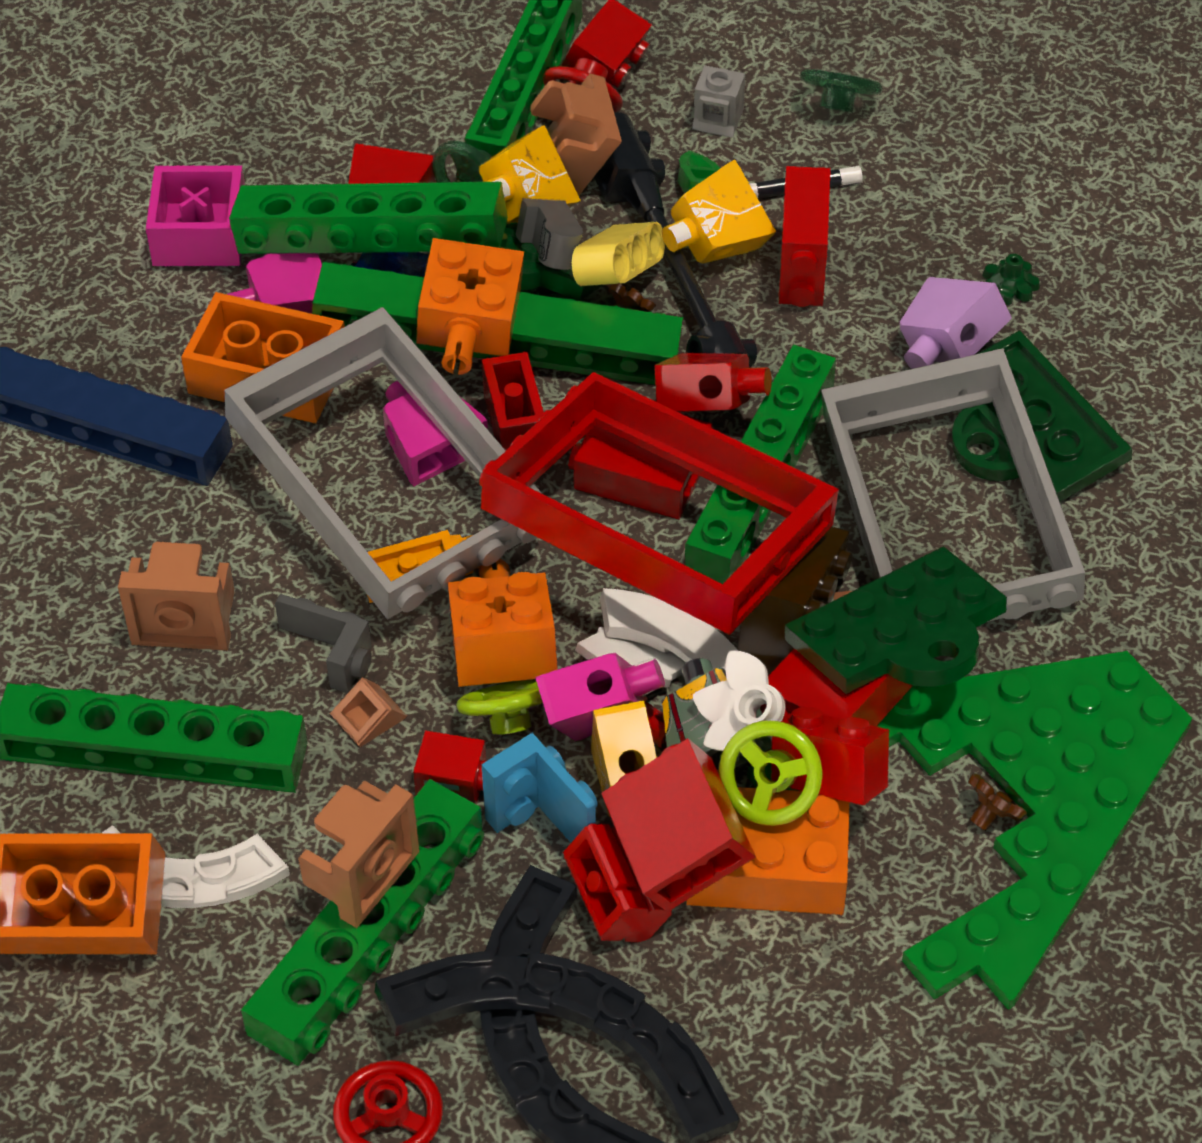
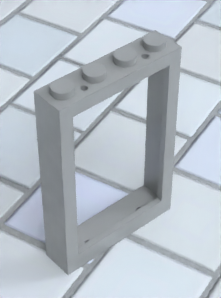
(322, 368)
(945, 389)

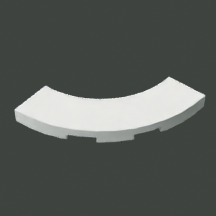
(662, 627)
(220, 875)

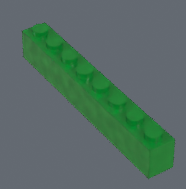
(550, 329)

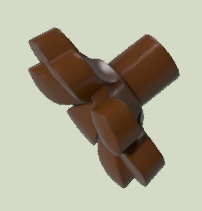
(629, 299)
(992, 804)

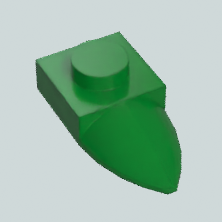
(694, 169)

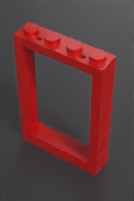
(687, 443)

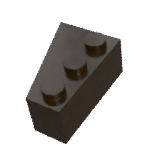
(797, 594)

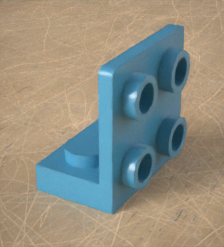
(535, 777)

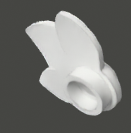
(736, 701)

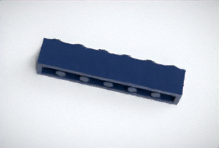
(112, 417)

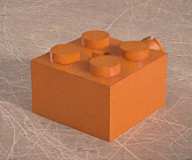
(469, 300)
(502, 626)

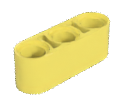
(618, 254)

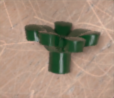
(1012, 278)

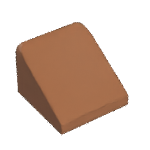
(367, 712)

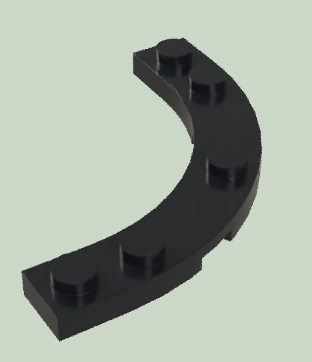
(579, 995)
(512, 1036)

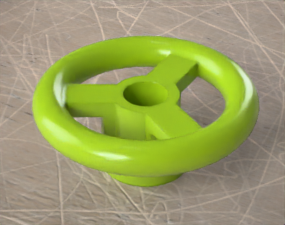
(505, 702)
(789, 769)

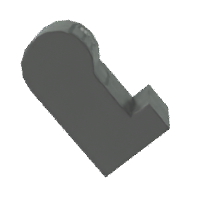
(550, 229)

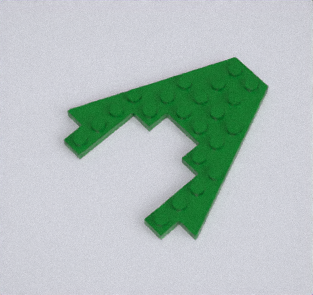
(1072, 749)

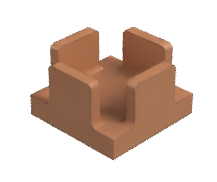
(582, 125)
(172, 603)
(377, 848)

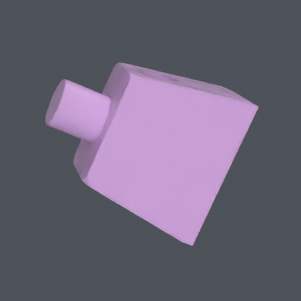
(951, 320)

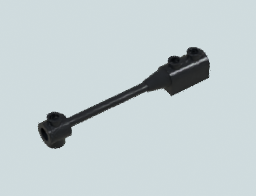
(635, 178)

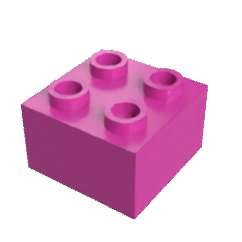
(191, 215)

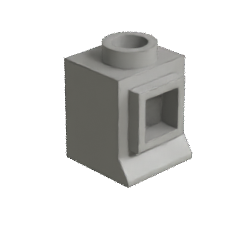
(718, 101)

